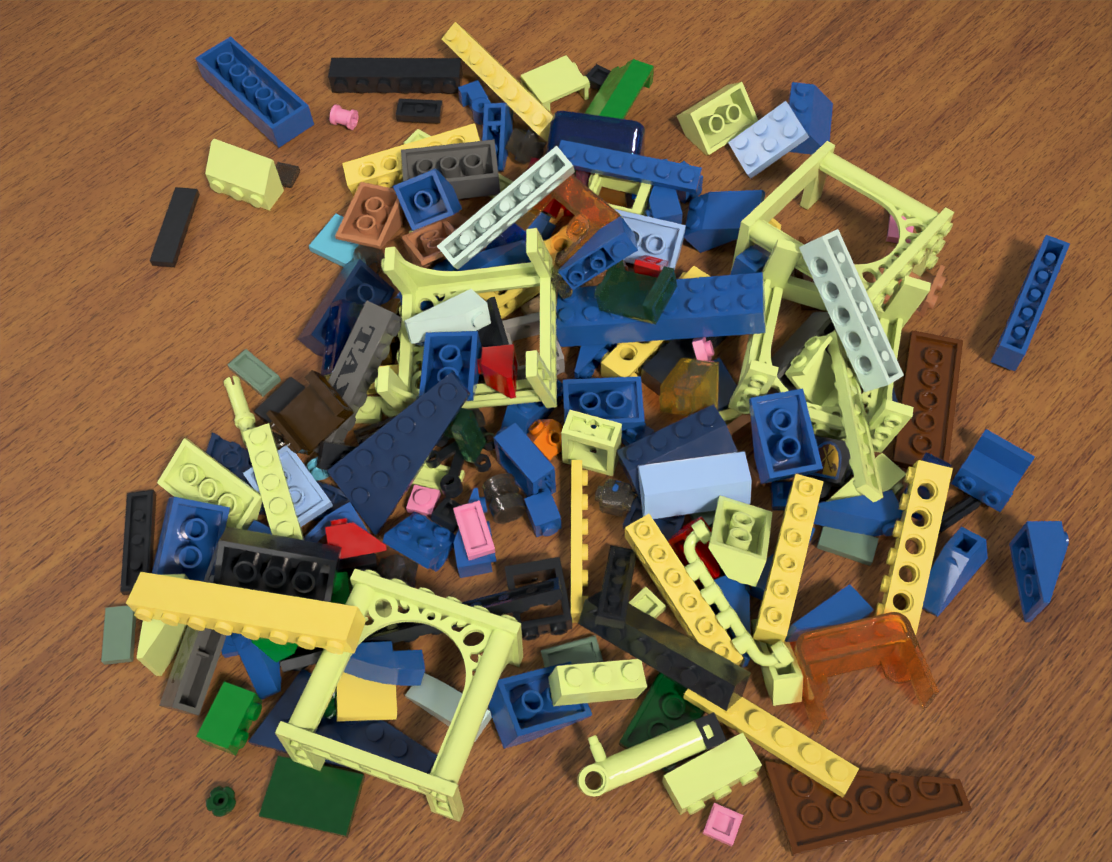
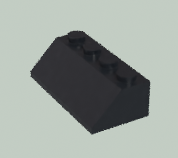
(277, 564)

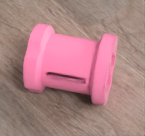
(344, 117)

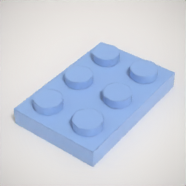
(768, 139)
(305, 491)

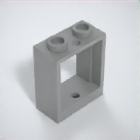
(517, 329)

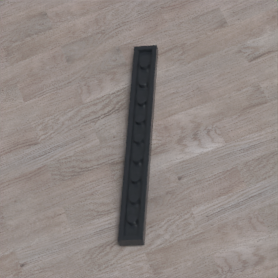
(501, 603)

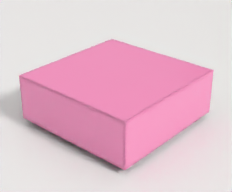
(722, 824)

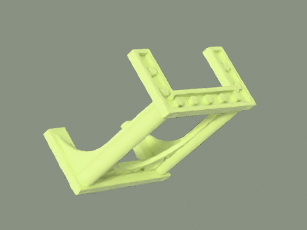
(811, 177)
(423, 284)
(757, 374)
(373, 597)

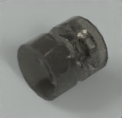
(503, 498)

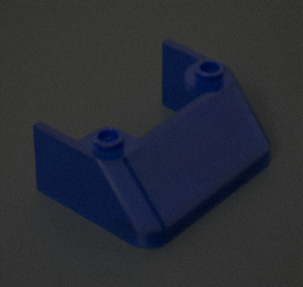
(597, 131)

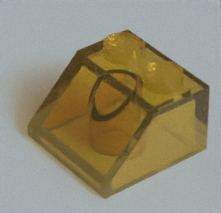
(690, 387)

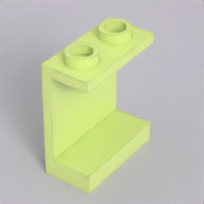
(555, 81)
(814, 373)

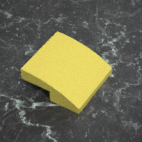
(364, 700)

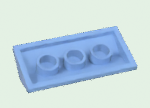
(655, 237)
(693, 484)

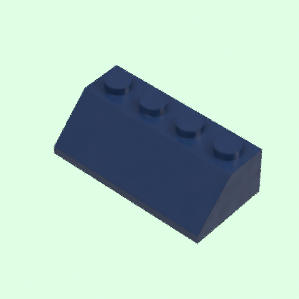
(354, 283)
(691, 437)

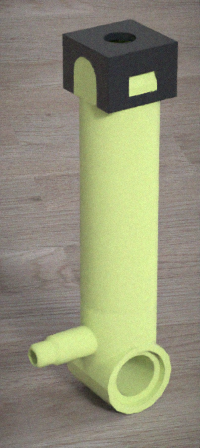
(651, 754)

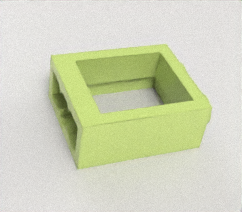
(642, 191)
(581, 439)

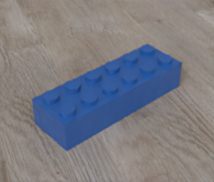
(255, 91)

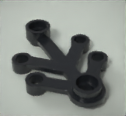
(456, 488)

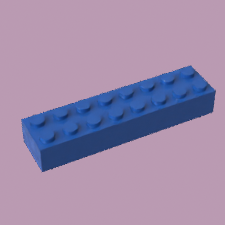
(696, 310)

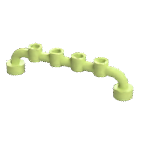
(727, 615)

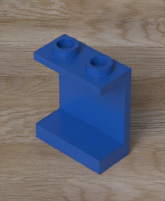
(992, 470)

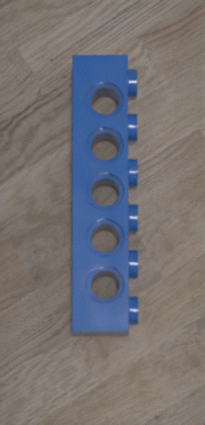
(1030, 303)

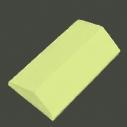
(201, 478)

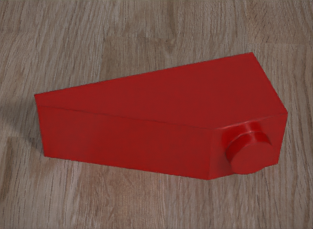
(649, 265)

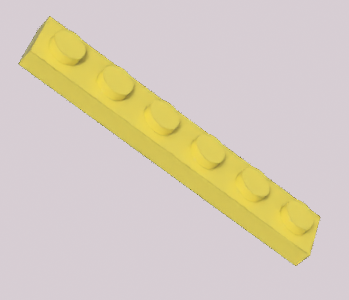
(578, 528)
(783, 742)

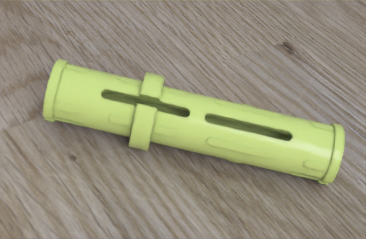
(243, 418)

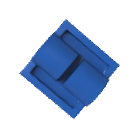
(421, 541)

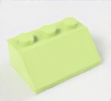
(718, 118)
(243, 175)
(740, 539)

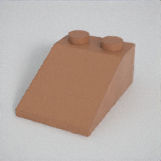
(371, 216)
(423, 243)

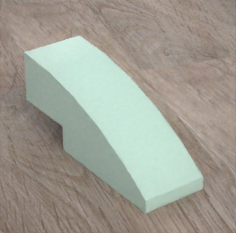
(440, 700)

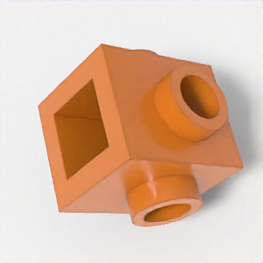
(546, 436)

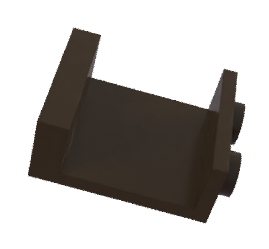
(311, 415)

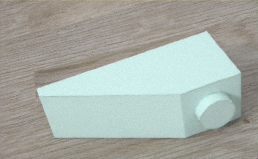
(457, 314)

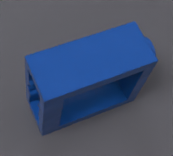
(524, 461)

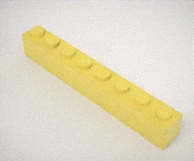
(499, 80)
(247, 613)

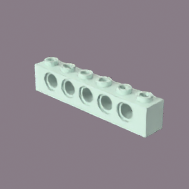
(506, 208)
(851, 311)

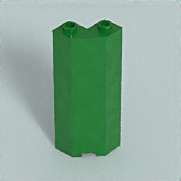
(621, 90)

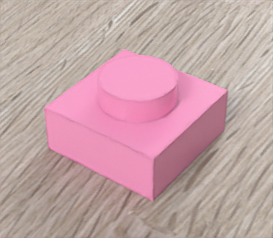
(703, 348)
(423, 500)

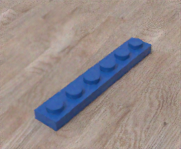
(632, 166)

